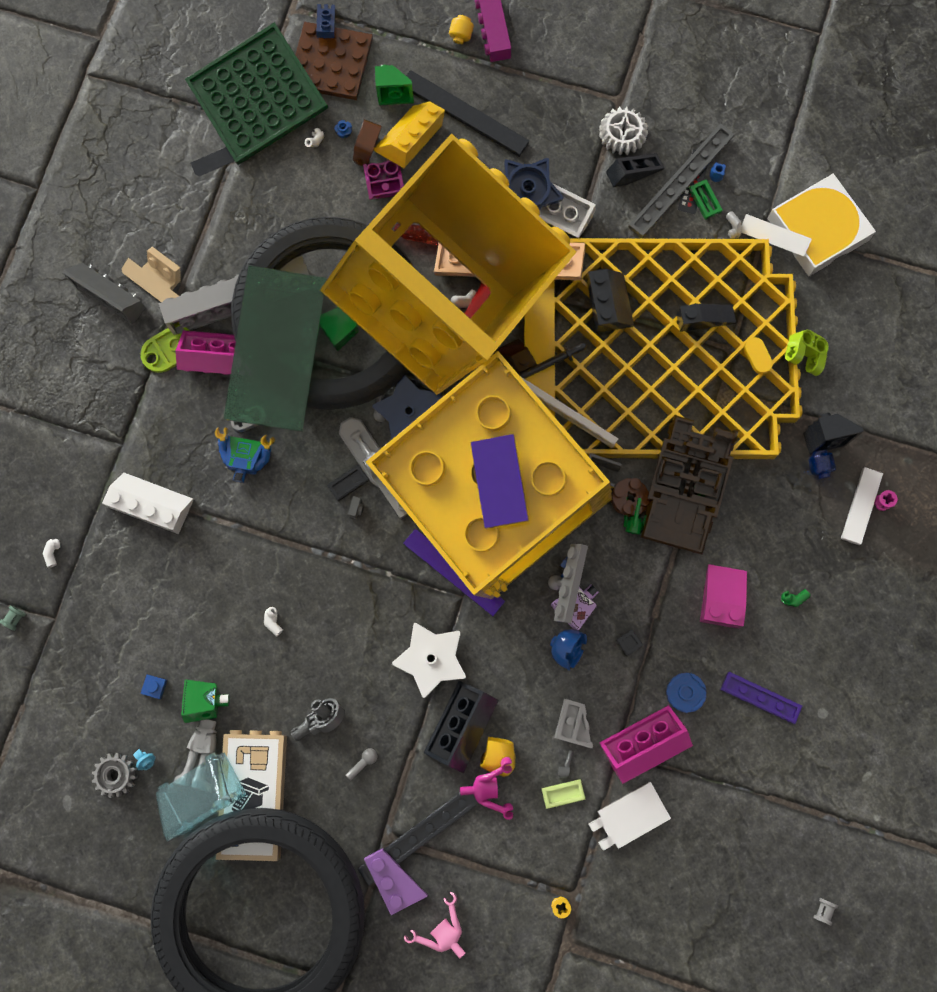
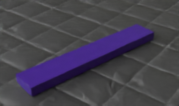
(427, 552)

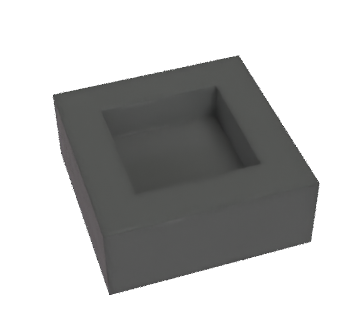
(356, 508)

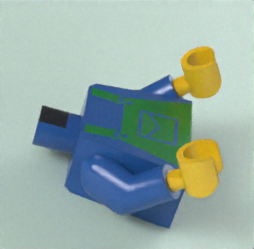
(243, 454)

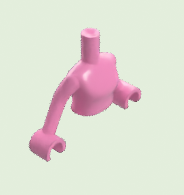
(444, 933)

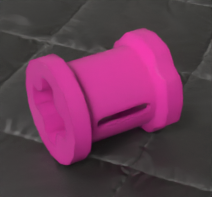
(891, 499)

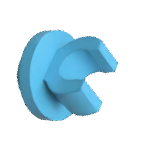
(145, 760)

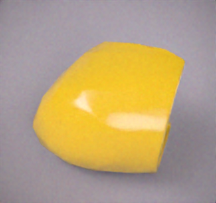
(495, 752)

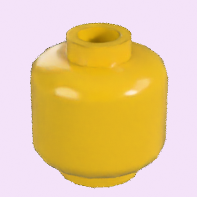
(461, 29)

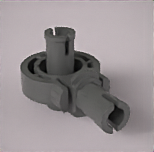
(321, 718)

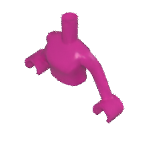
(486, 787)

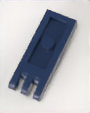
(325, 21)

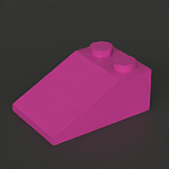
(724, 597)

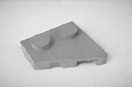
(573, 724)

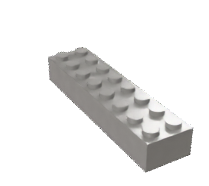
(209, 302)

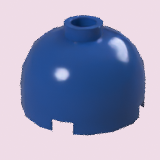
(567, 647)

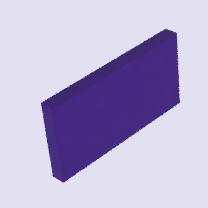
(499, 481)

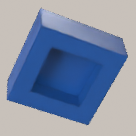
(153, 686)

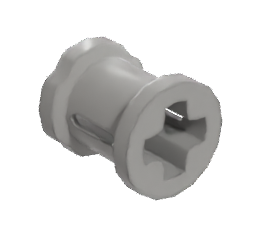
(825, 911)

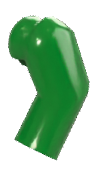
(795, 600)

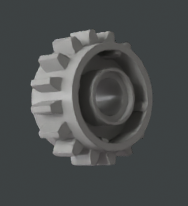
(103, 777)

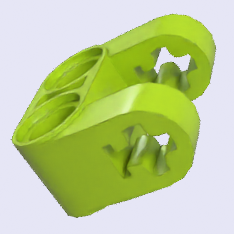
(810, 345)

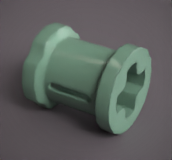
(12, 618)

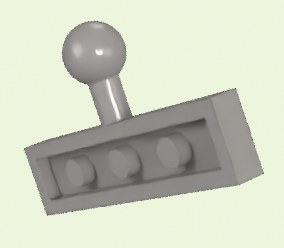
(569, 585)

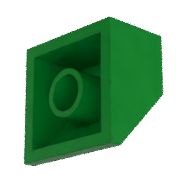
(392, 86)

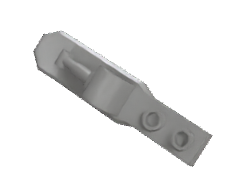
(362, 448)

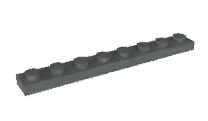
(681, 181)

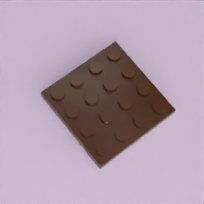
(334, 63)

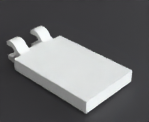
(630, 817)

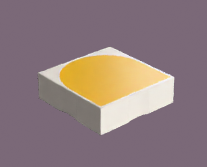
(828, 218)

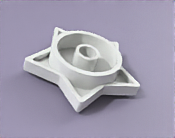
(427, 673)

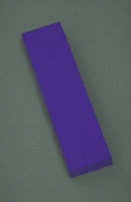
(761, 698)

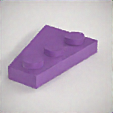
(393, 882)

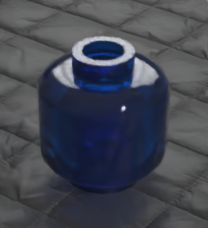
(822, 464)

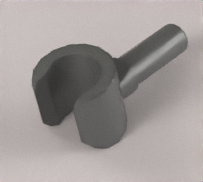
(563, 772)

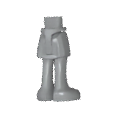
(202, 742)

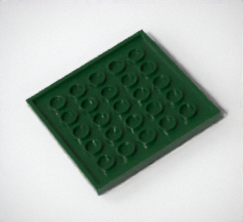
(256, 93)

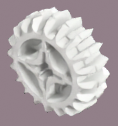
(634, 128)

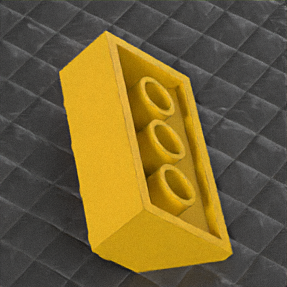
(411, 133)

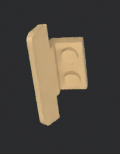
(157, 276)

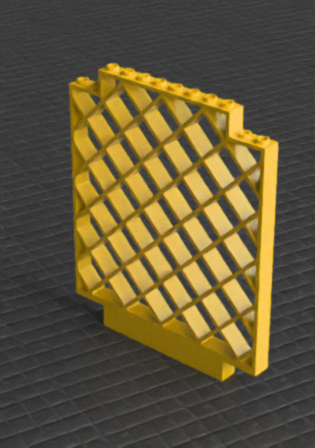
(540, 340)

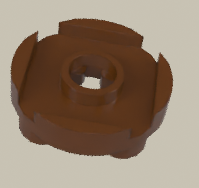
(636, 489)

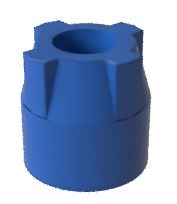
(715, 175)

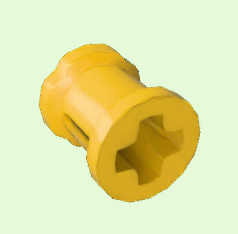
(562, 914)

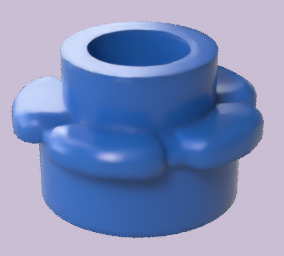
(343, 133)

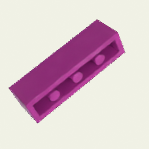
(494, 29)

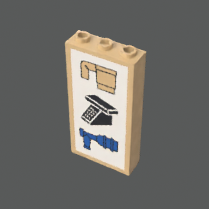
(261, 771)

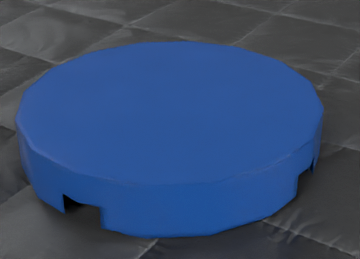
(686, 692)

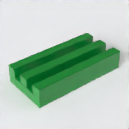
(712, 197)

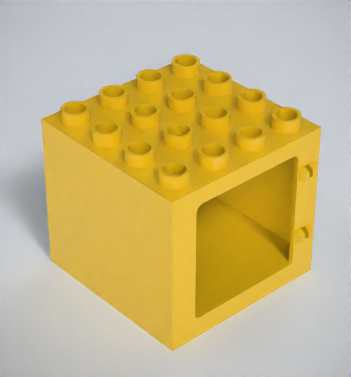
(485, 230)
(436, 482)

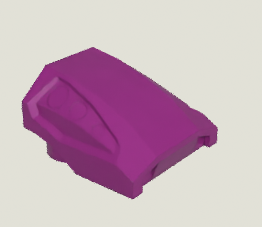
(383, 179)

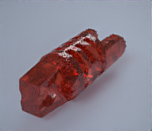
(417, 234)

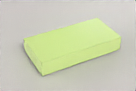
(563, 793)

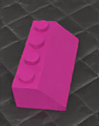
(205, 352)
(646, 744)

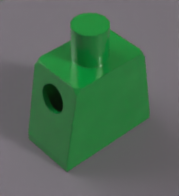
(338, 327)

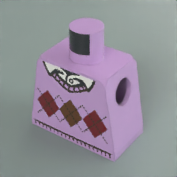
(583, 606)

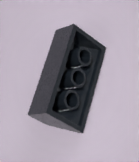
(461, 726)

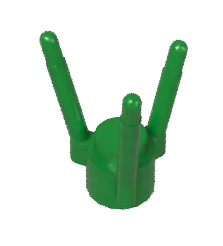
(634, 524)

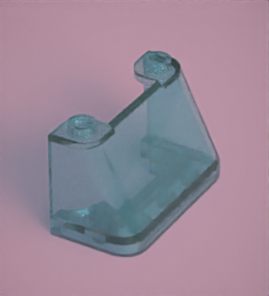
(198, 795)

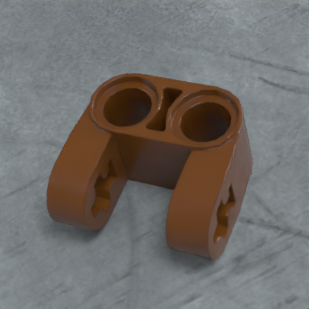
(366, 142)

